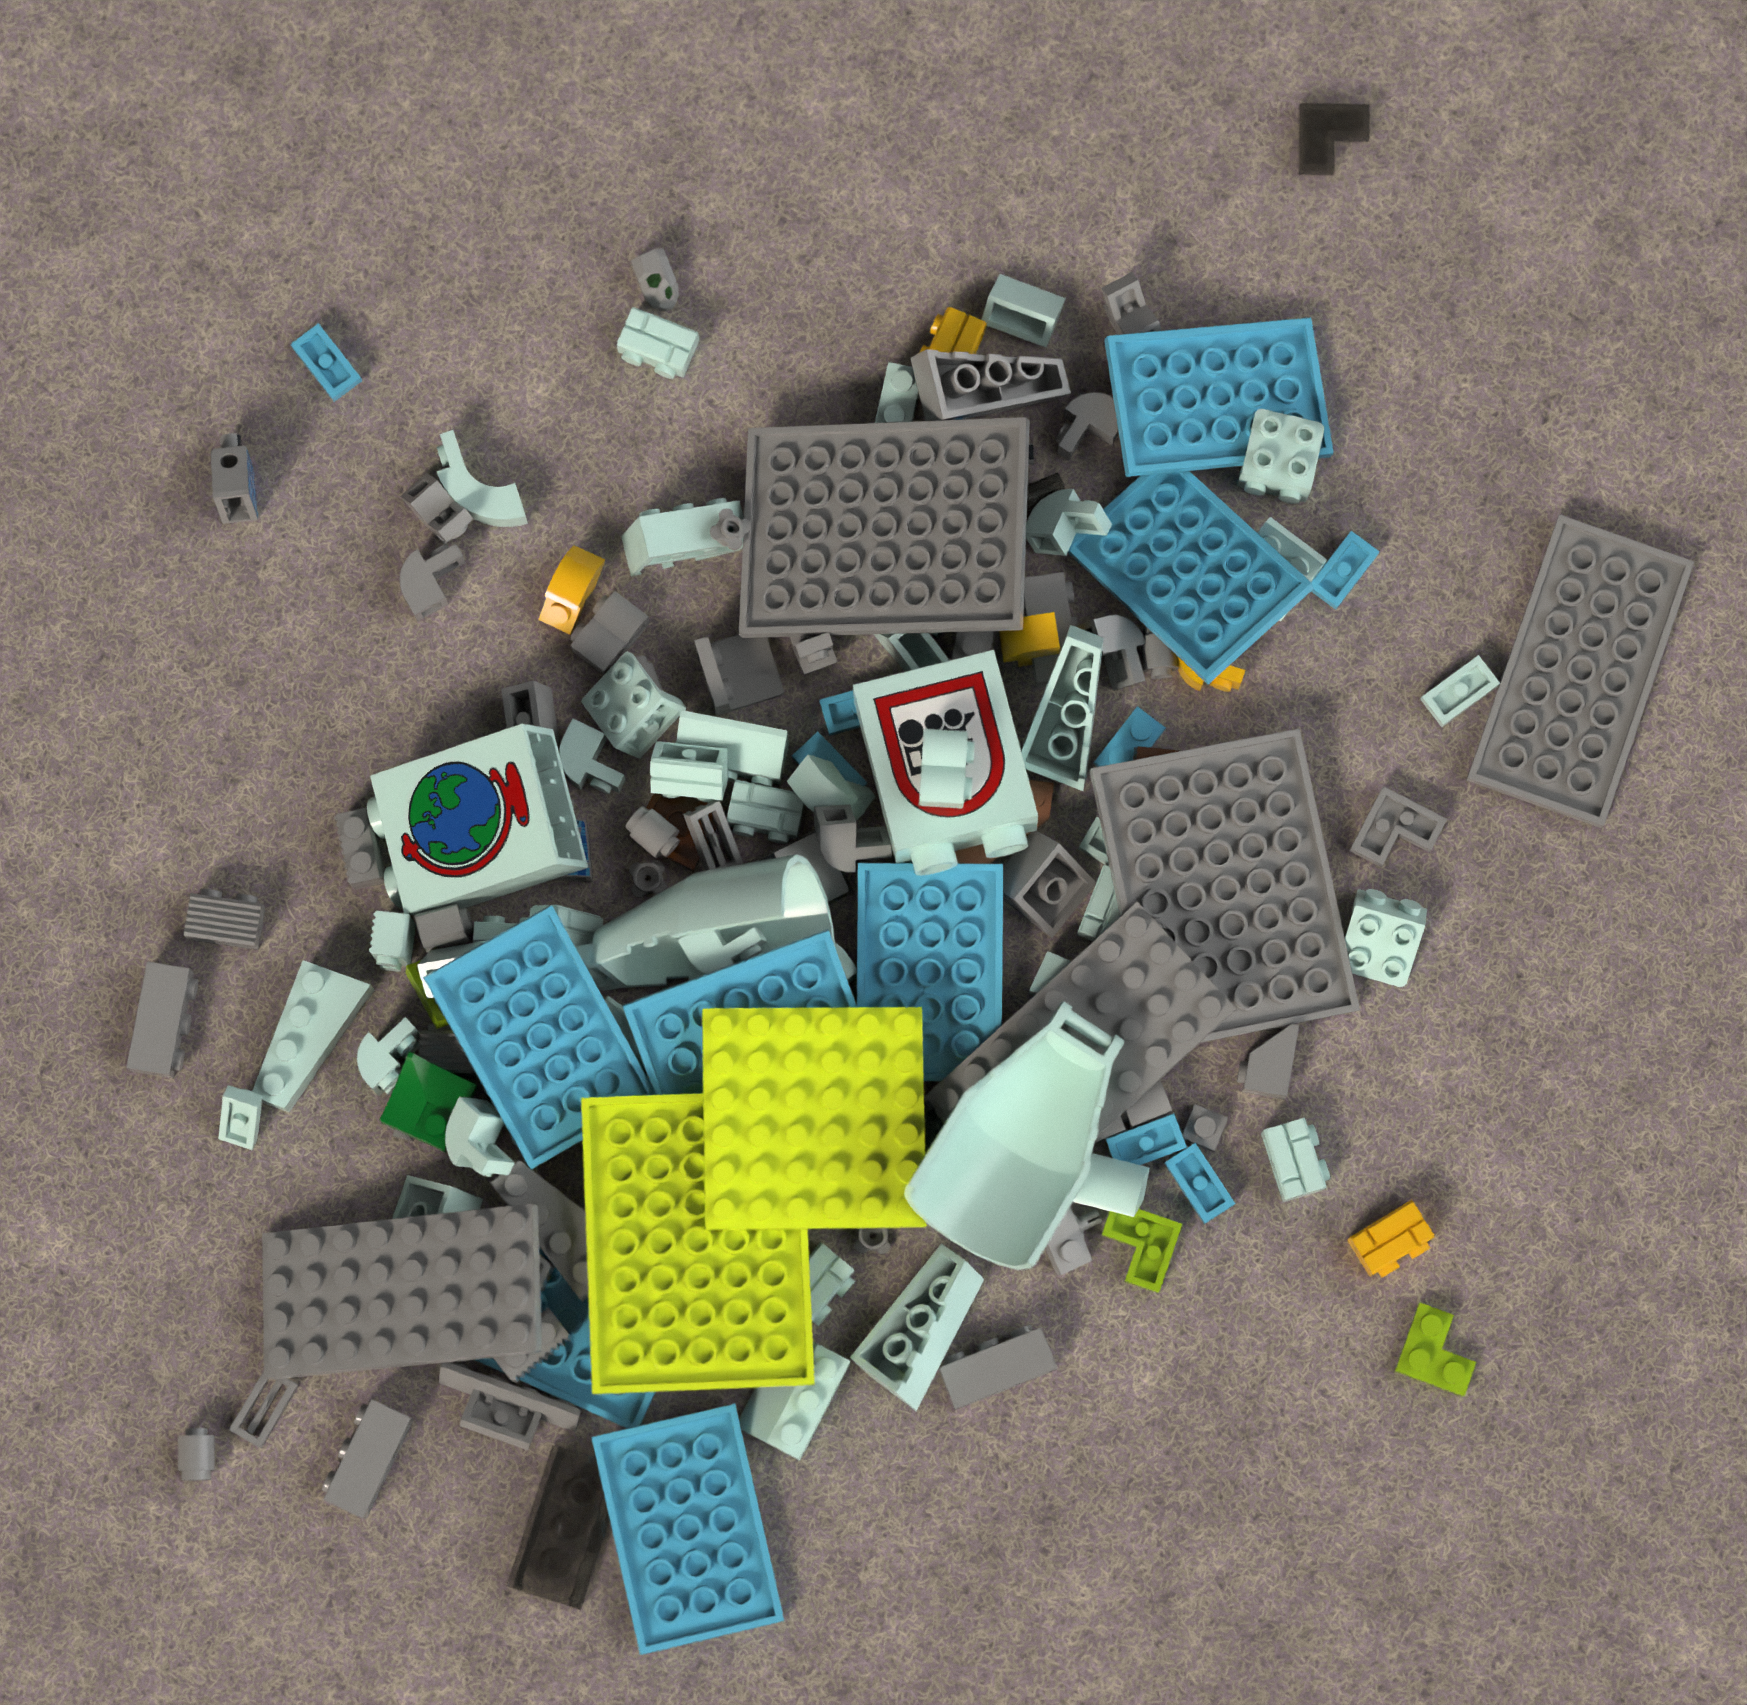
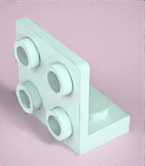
(631, 707)

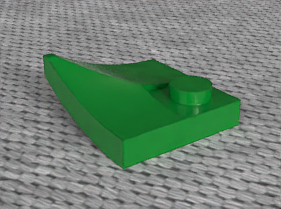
(425, 1101)

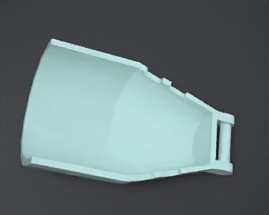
(643, 945)
(1018, 1145)

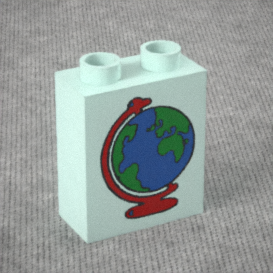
(476, 821)

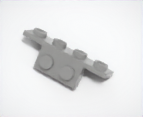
(505, 1409)

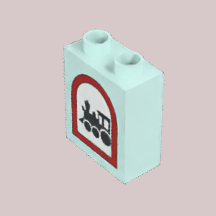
(953, 697)

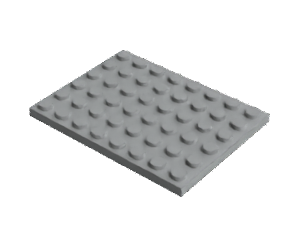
(885, 528)
(1235, 872)

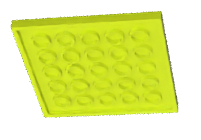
(811, 1117)

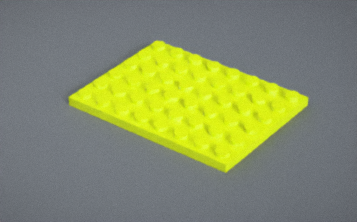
(664, 1293)

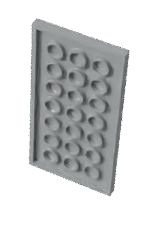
(1580, 671)
(1127, 985)
(401, 1292)

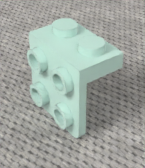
(1281, 456)
(1384, 936)

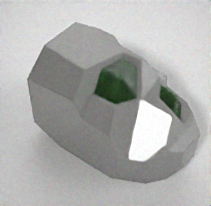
(656, 279)

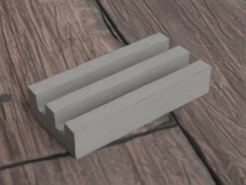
(725, 833)
(248, 1434)

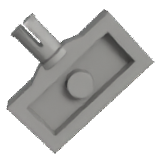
(1067, 1245)

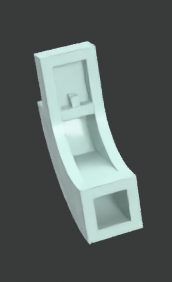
(484, 503)

